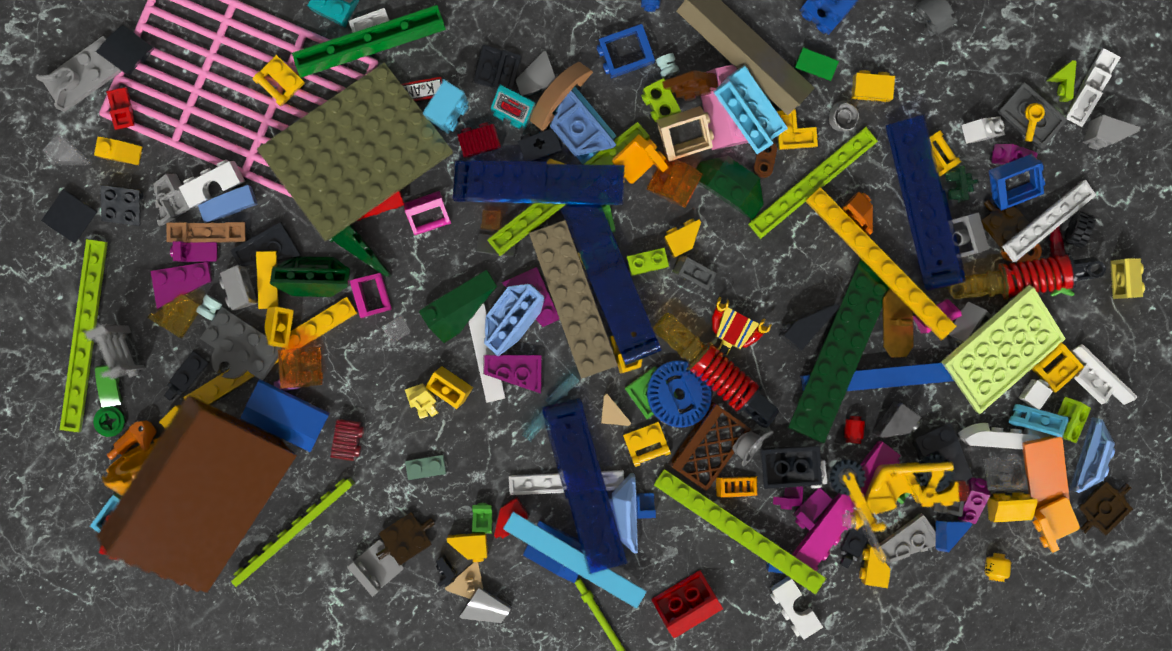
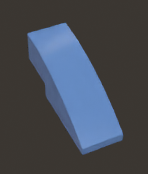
(227, 204)

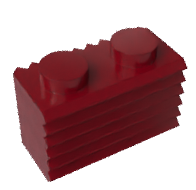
(478, 140)
(346, 439)

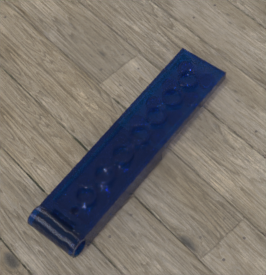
(538, 182)
(925, 204)
(611, 281)
(583, 485)

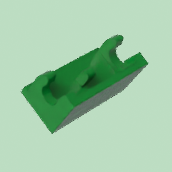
(816, 64)

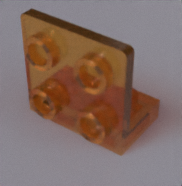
(300, 367)

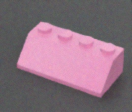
(723, 127)

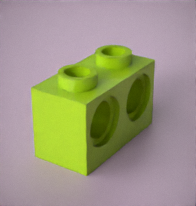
(666, 100)
(647, 261)
(1077, 415)

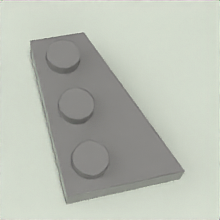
(909, 539)

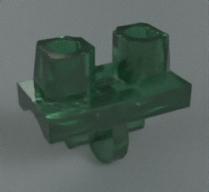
(964, 184)

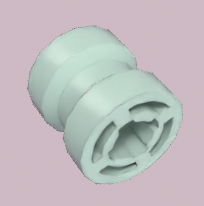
(667, 65)
(209, 307)

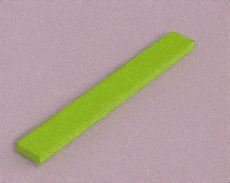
(812, 182)

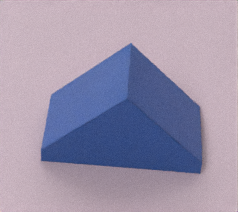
(949, 533)

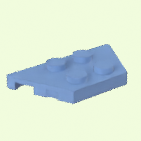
(579, 128)

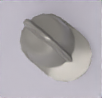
(749, 444)

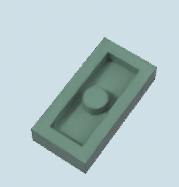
(425, 467)

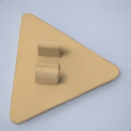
(467, 582)

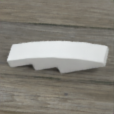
(1092, 87)

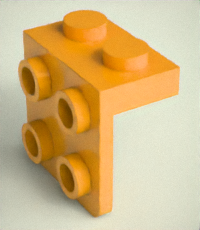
(639, 157)
(1055, 522)

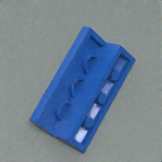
(284, 415)

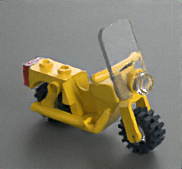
(886, 487)

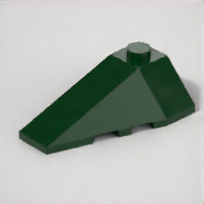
(356, 245)

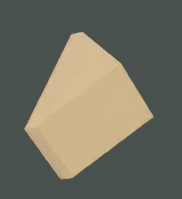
(612, 414)

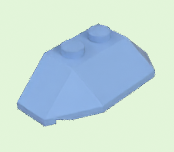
(512, 317)
(1094, 457)
(625, 513)

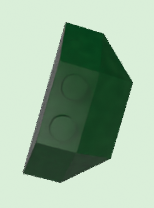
(732, 184)
(310, 276)

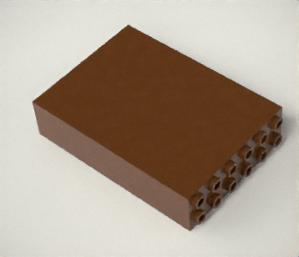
(195, 496)

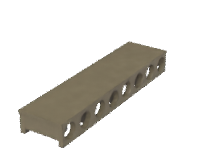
(745, 47)

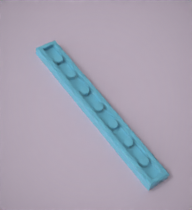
(573, 559)

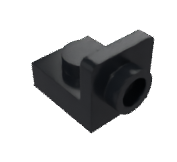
(445, 567)

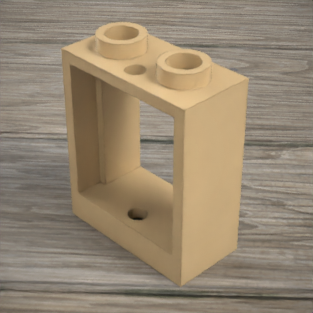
(689, 147)

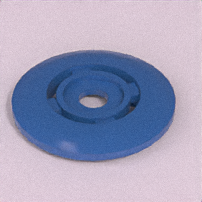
(662, 398)

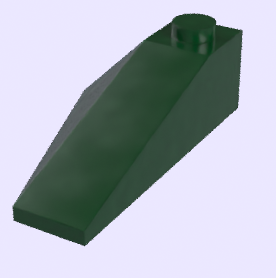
(452, 312)

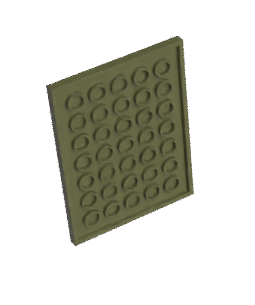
(354, 151)

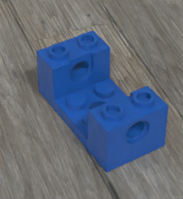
(834, 10)

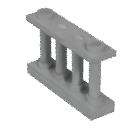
(115, 350)

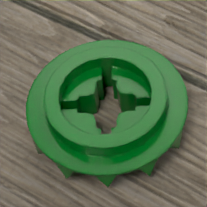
(102, 416)

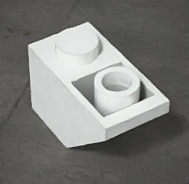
(983, 129)

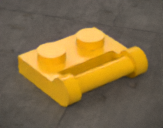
(283, 76)
(941, 164)
(1062, 371)
(643, 438)

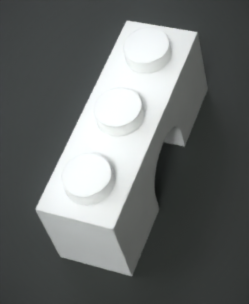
(196, 190)
(804, 622)

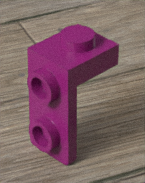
(1009, 152)
(194, 251)
(792, 497)
(976, 500)
(812, 508)

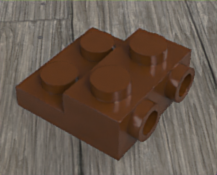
(692, 84)

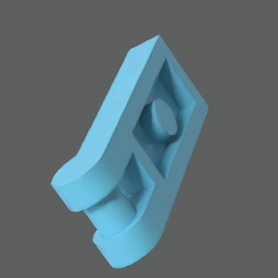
(1039, 420)

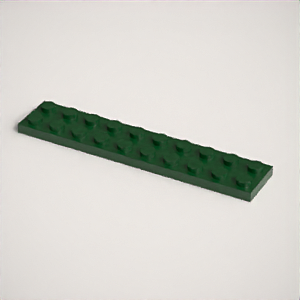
(840, 354)

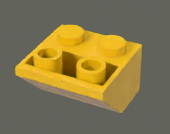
(1011, 508)

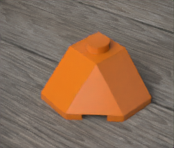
(860, 211)

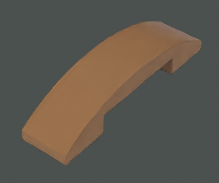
(556, 93)
(206, 232)

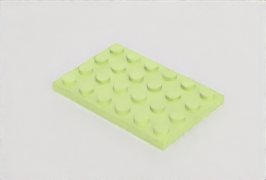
(1003, 349)

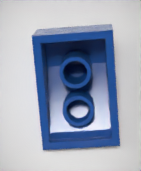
(549, 563)

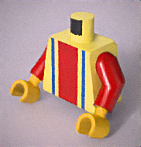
(735, 328)

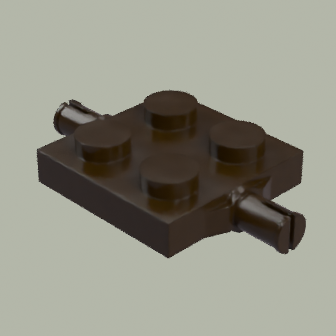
(1003, 224)
(1105, 508)
(405, 539)

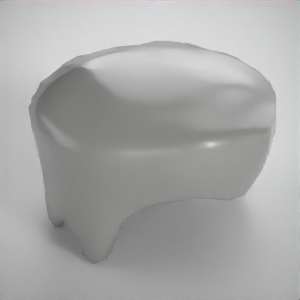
(843, 116)

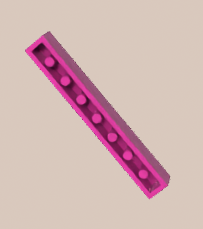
(829, 526)

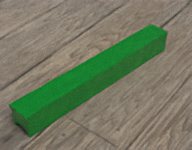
(368, 41)

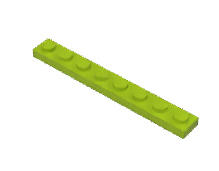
(285, 536)

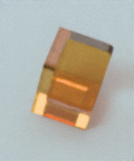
(491, 220)

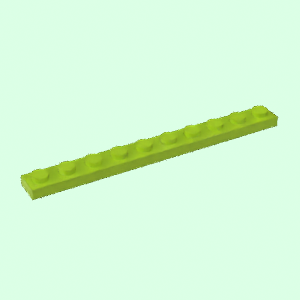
(539, 212)
(81, 347)
(740, 531)

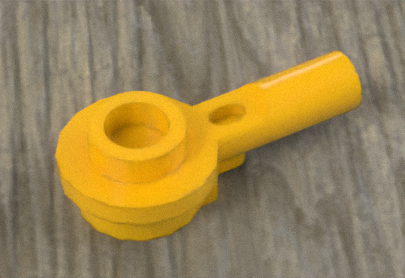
(1034, 113)

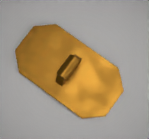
(897, 326)

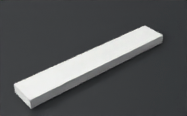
(1049, 220)
(492, 387)
(552, 484)

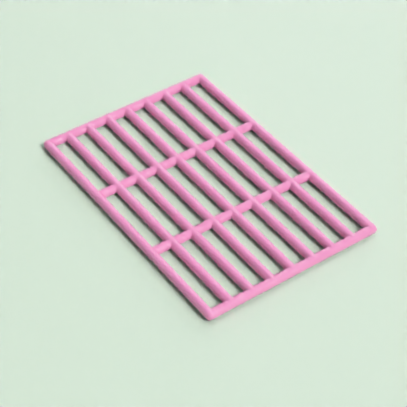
(203, 73)

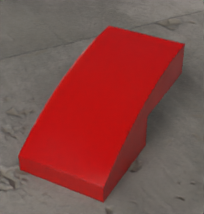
(121, 108)

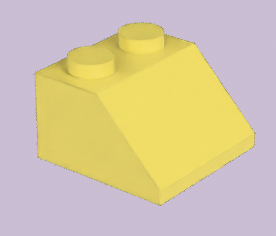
(1127, 278)

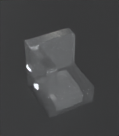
(396, 329)

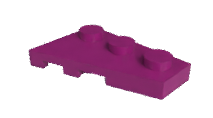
(179, 280)
(548, 313)
(515, 369)

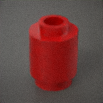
(854, 430)

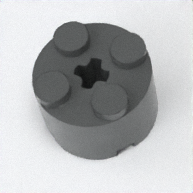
(935, 15)

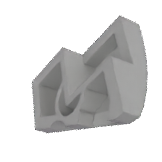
(536, 76)
(169, 198)
(485, 608)

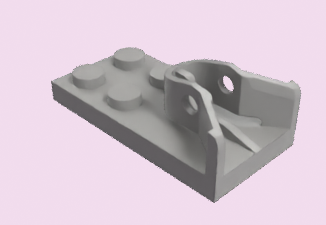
(79, 77)

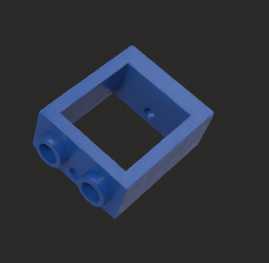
(644, 45)
(1006, 199)

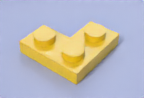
(796, 137)

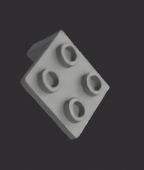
(374, 572)

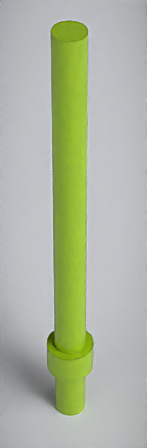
(587, 597)

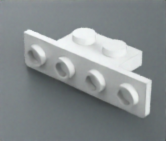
(1099, 379)

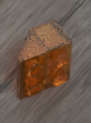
(675, 183)

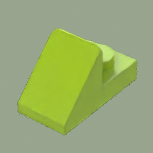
(1066, 77)

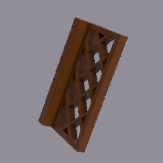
(694, 440)

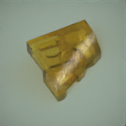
(176, 315)

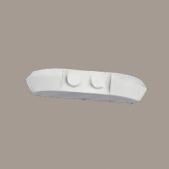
(981, 435)

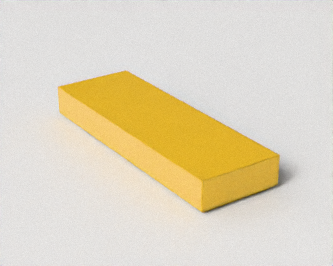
(266, 293)

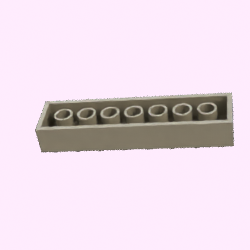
(573, 299)

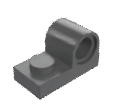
(694, 272)

